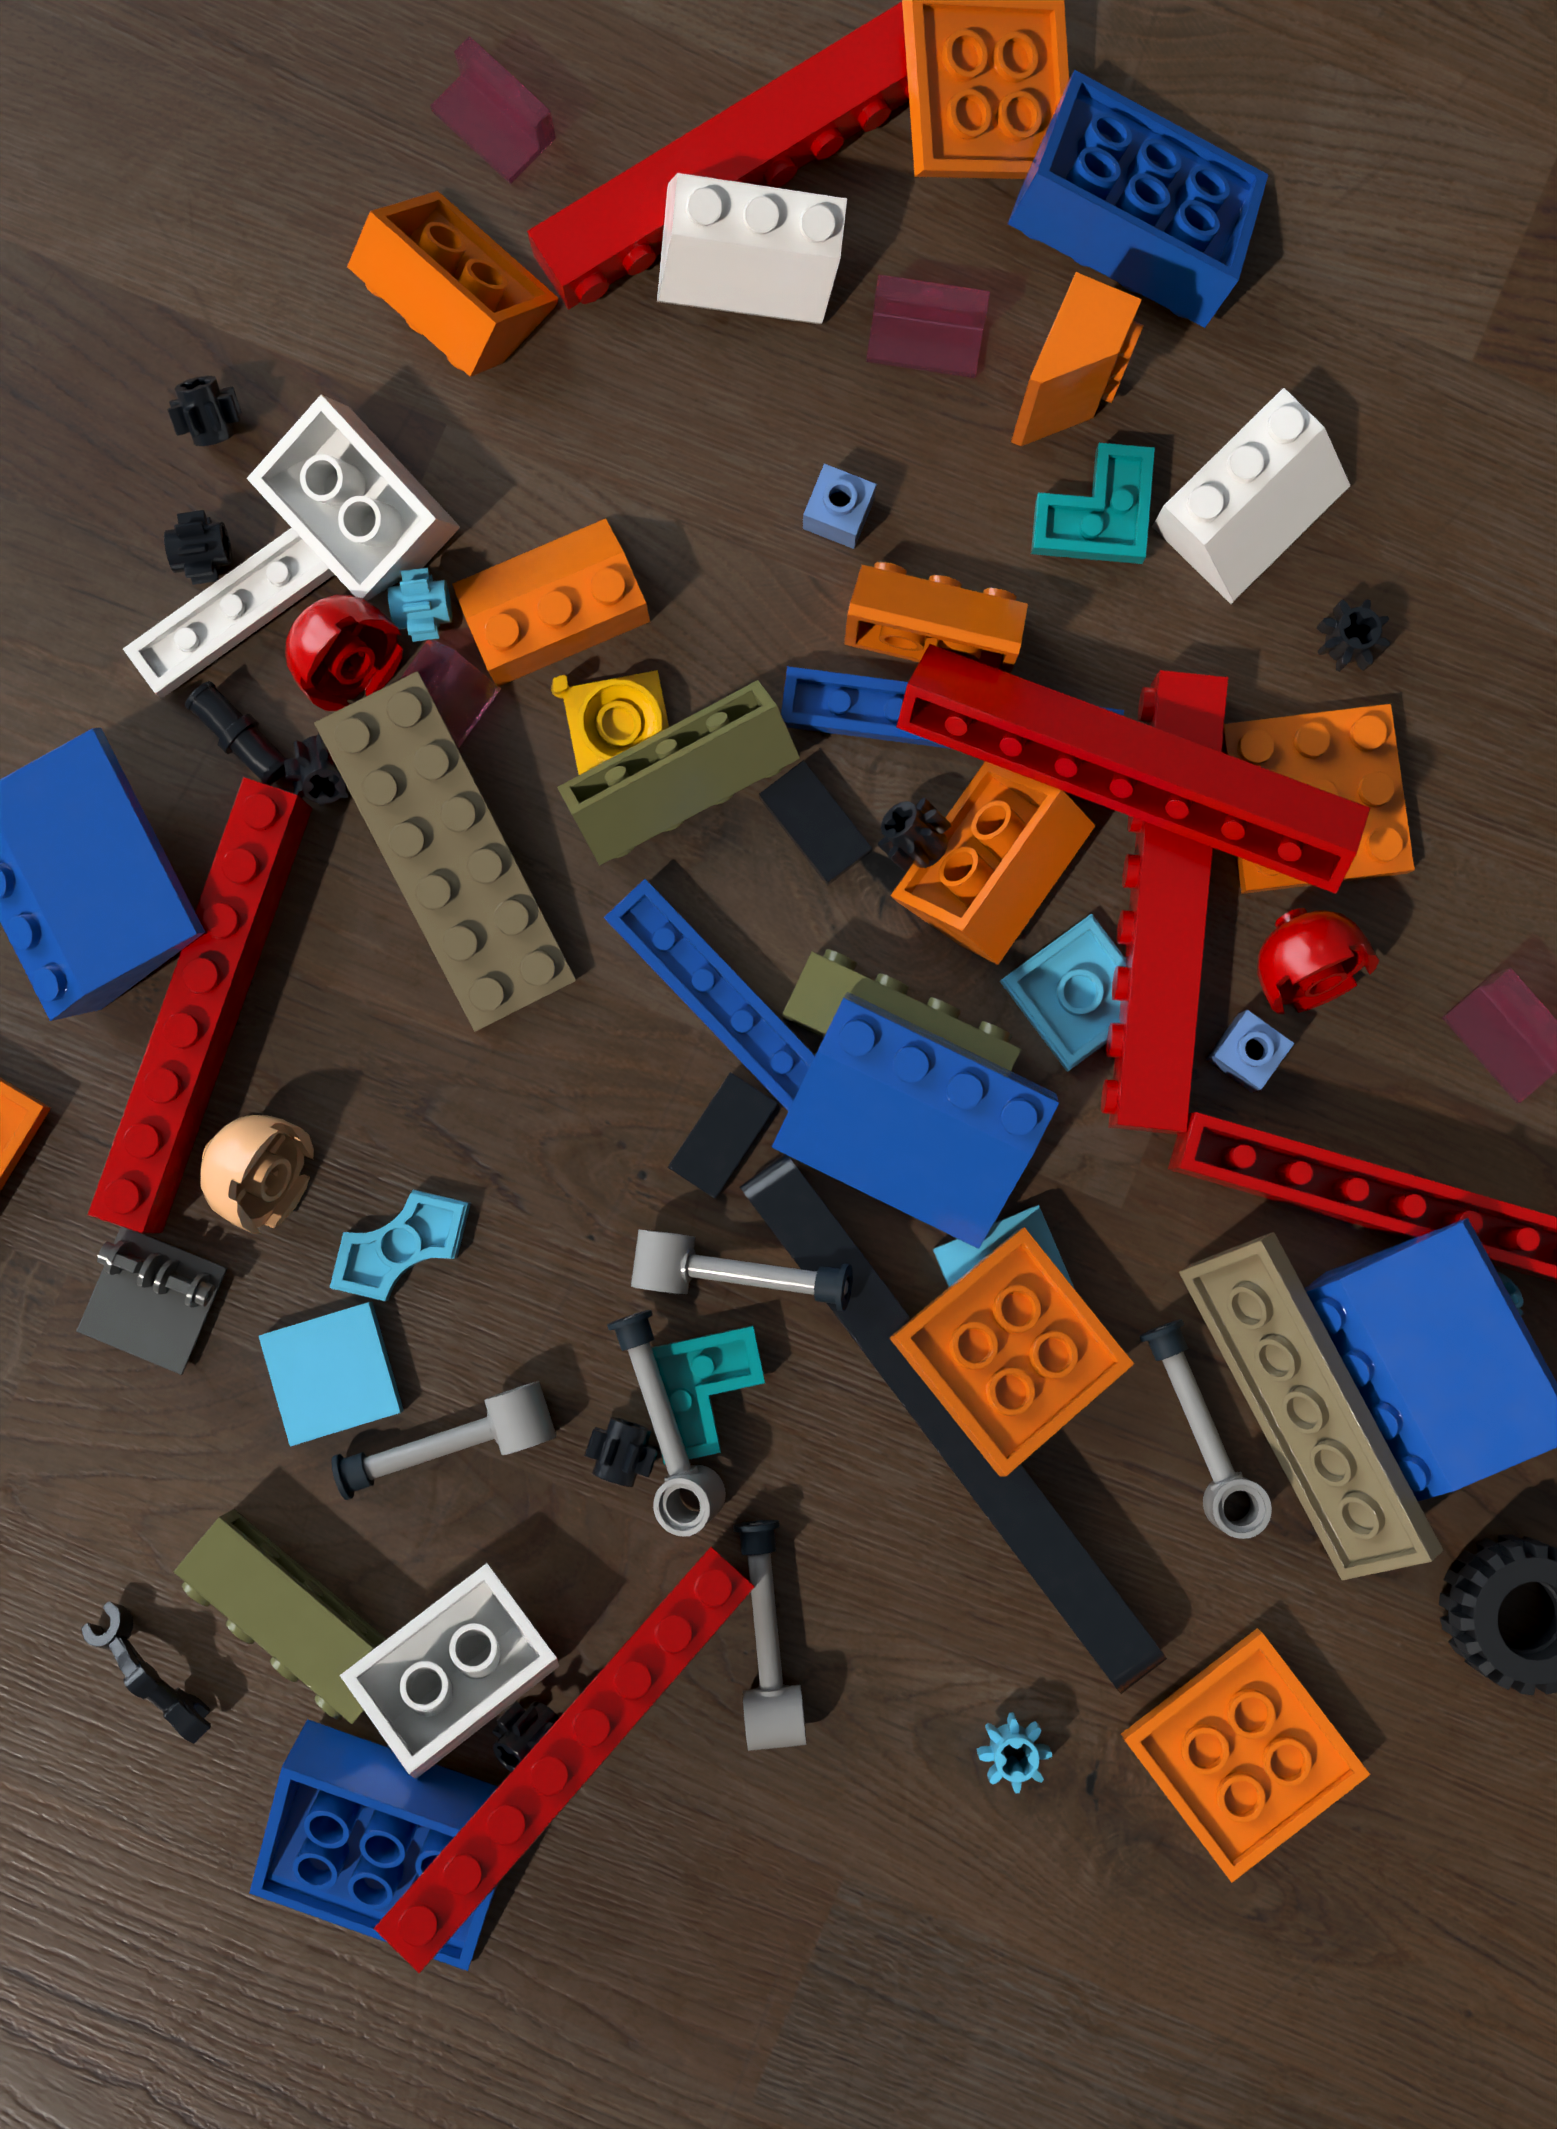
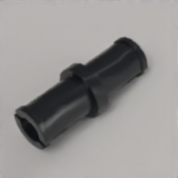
(237, 733)

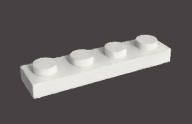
(227, 612)

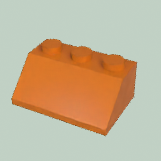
(450, 281)
(1079, 360)
(551, 602)
(907, 613)
(1000, 860)

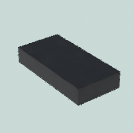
(815, 822)
(722, 1135)

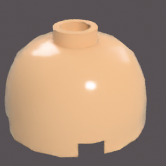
(254, 1171)

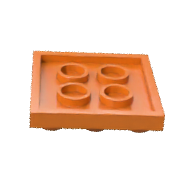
(982, 83)
(1343, 754)
(1011, 1351)
(1245, 1754)

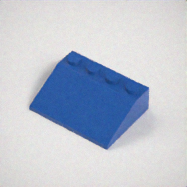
(1140, 200)
(85, 879)
(915, 1120)
(1440, 1359)
(359, 1831)

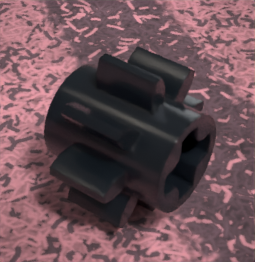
(204, 410)
(198, 547)
(1353, 620)
(315, 772)
(914, 834)
(621, 1452)
(520, 1731)

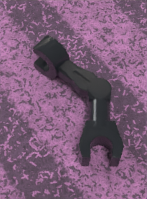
(179, 1708)

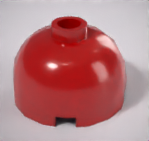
(341, 650)
(1312, 959)

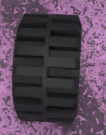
(1475, 1606)

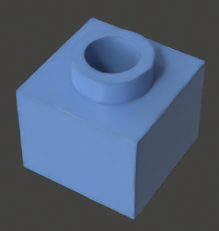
(834, 522)
(1231, 1057)

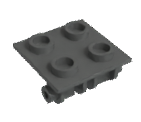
(151, 1299)

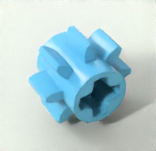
(420, 604)
(1012, 1768)

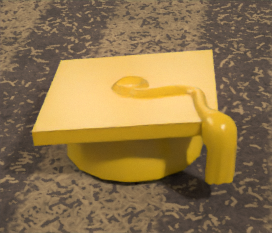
(611, 715)

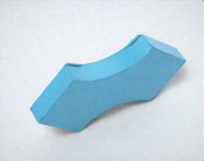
(423, 1230)

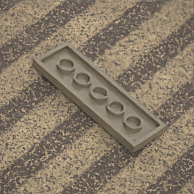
(445, 850)
(1310, 1409)

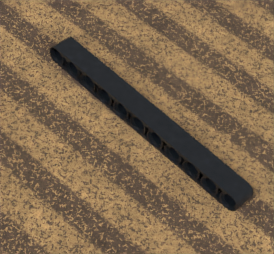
(1009, 1502)

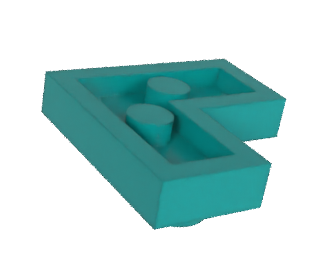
(1109, 523)
(702, 1368)

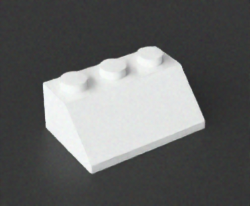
(750, 248)
(1254, 496)
(351, 499)
(450, 1671)

